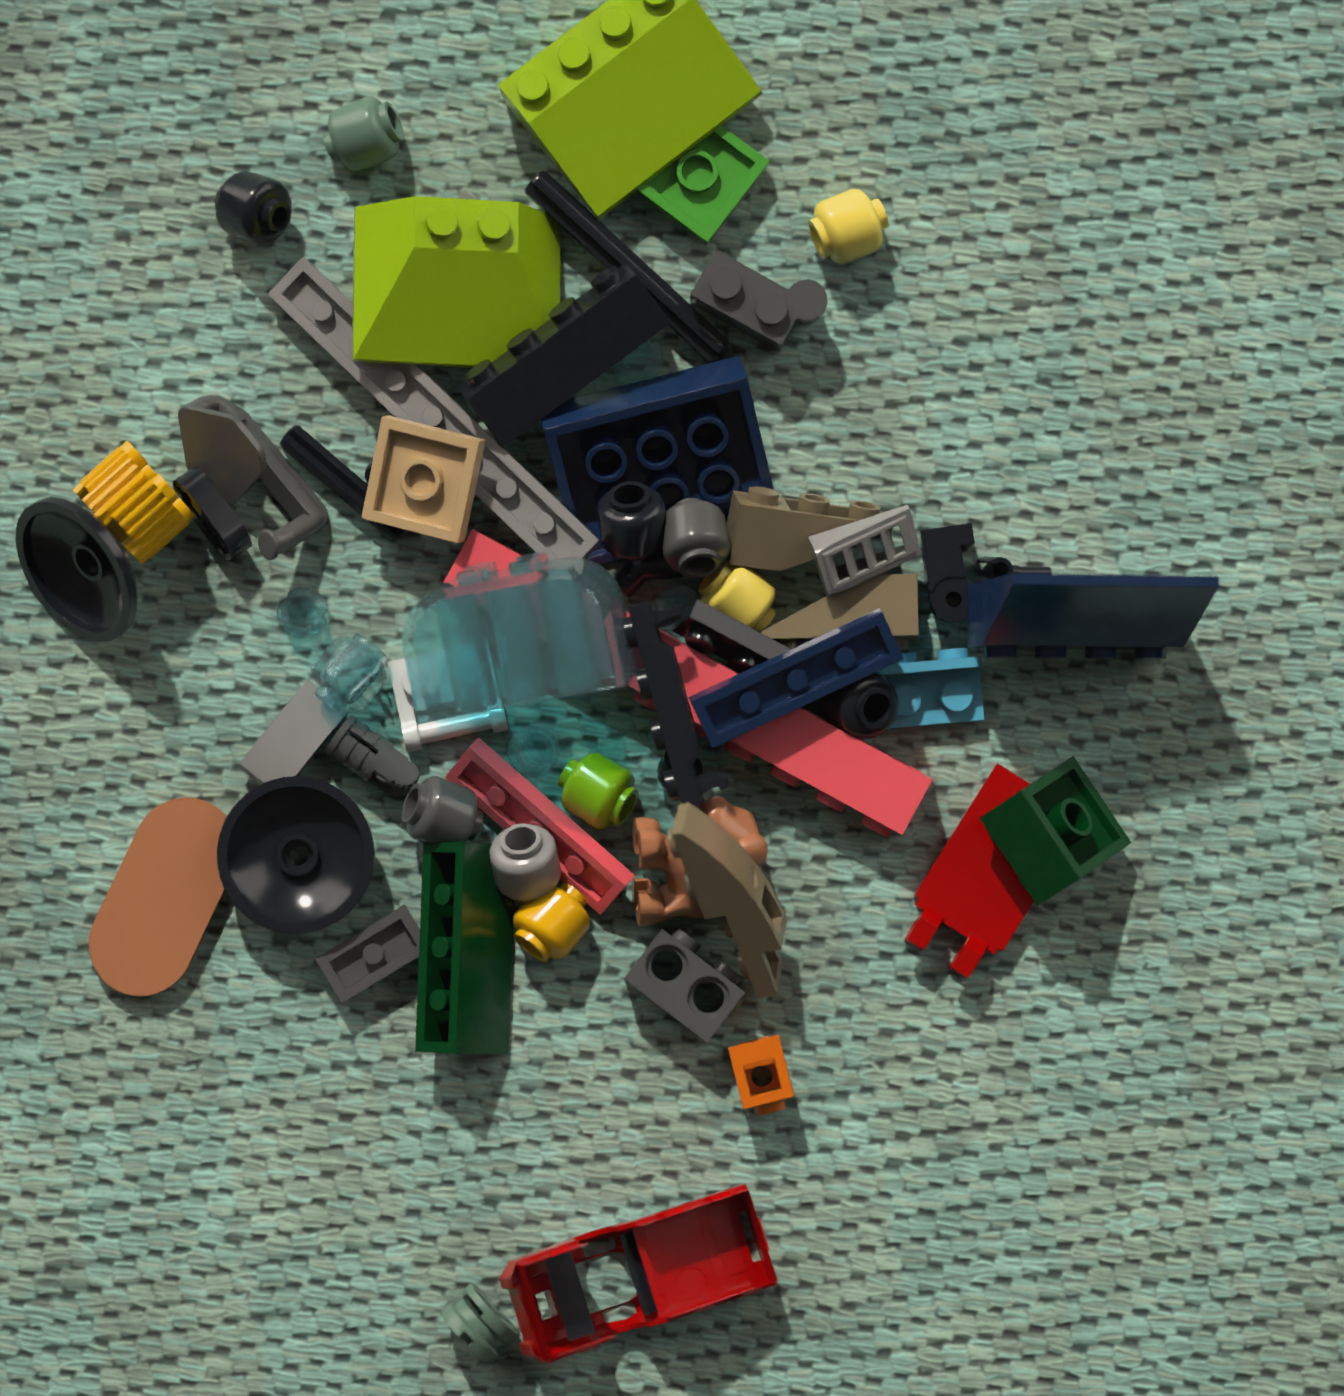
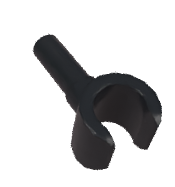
(1002, 567)

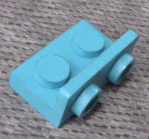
(937, 689)

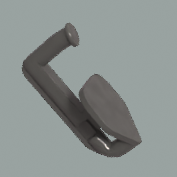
(237, 454)

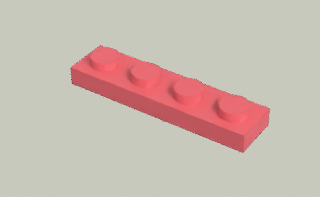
(514, 800)

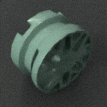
(480, 1324)

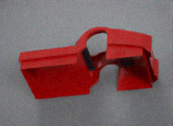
(679, 1266)

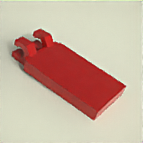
(973, 883)

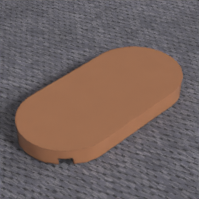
(160, 899)

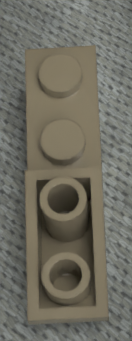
(735, 888)

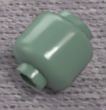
(363, 133)

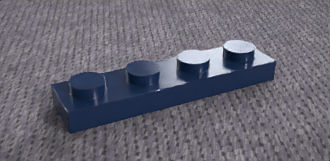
(796, 678)

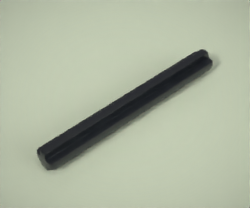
(613, 252)

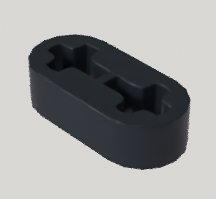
(212, 513)

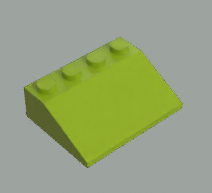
(628, 94)

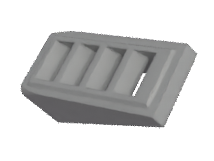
(857, 571)

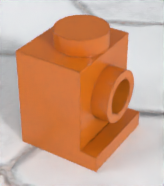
(755, 1053)

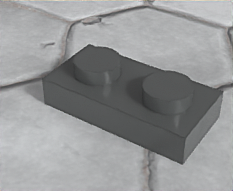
(371, 954)

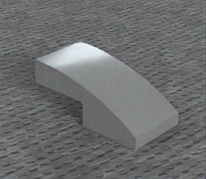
(292, 737)

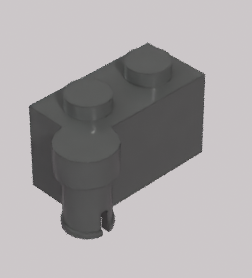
(756, 302)

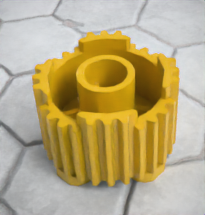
(134, 502)

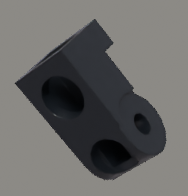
(945, 570)

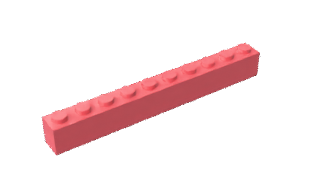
(796, 744)

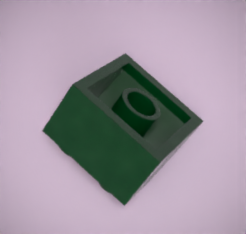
(1055, 831)

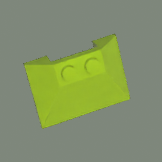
(450, 279)

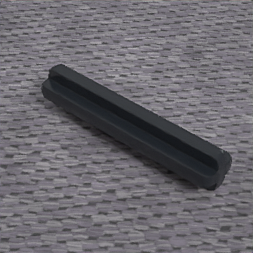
(332, 474)

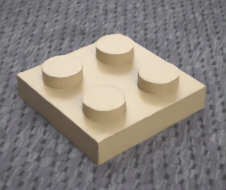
(423, 479)

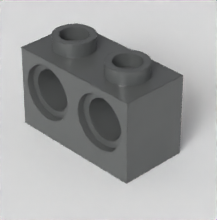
(677, 994)

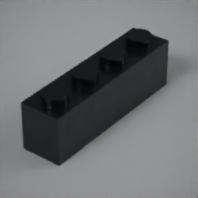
(563, 353)

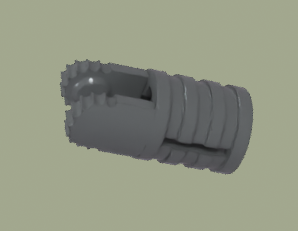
(372, 758)

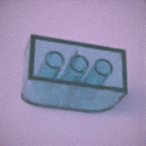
(516, 637)

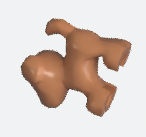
(671, 900)

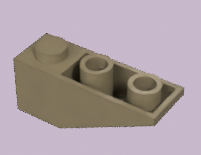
(775, 530)
(892, 593)

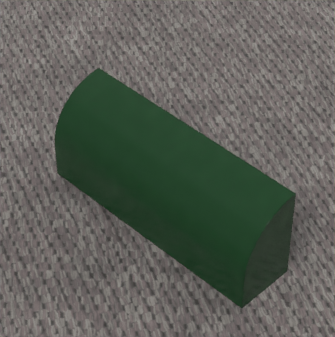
(463, 953)

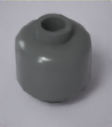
(695, 538)
(441, 812)

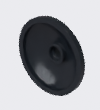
(77, 569)
(257, 847)

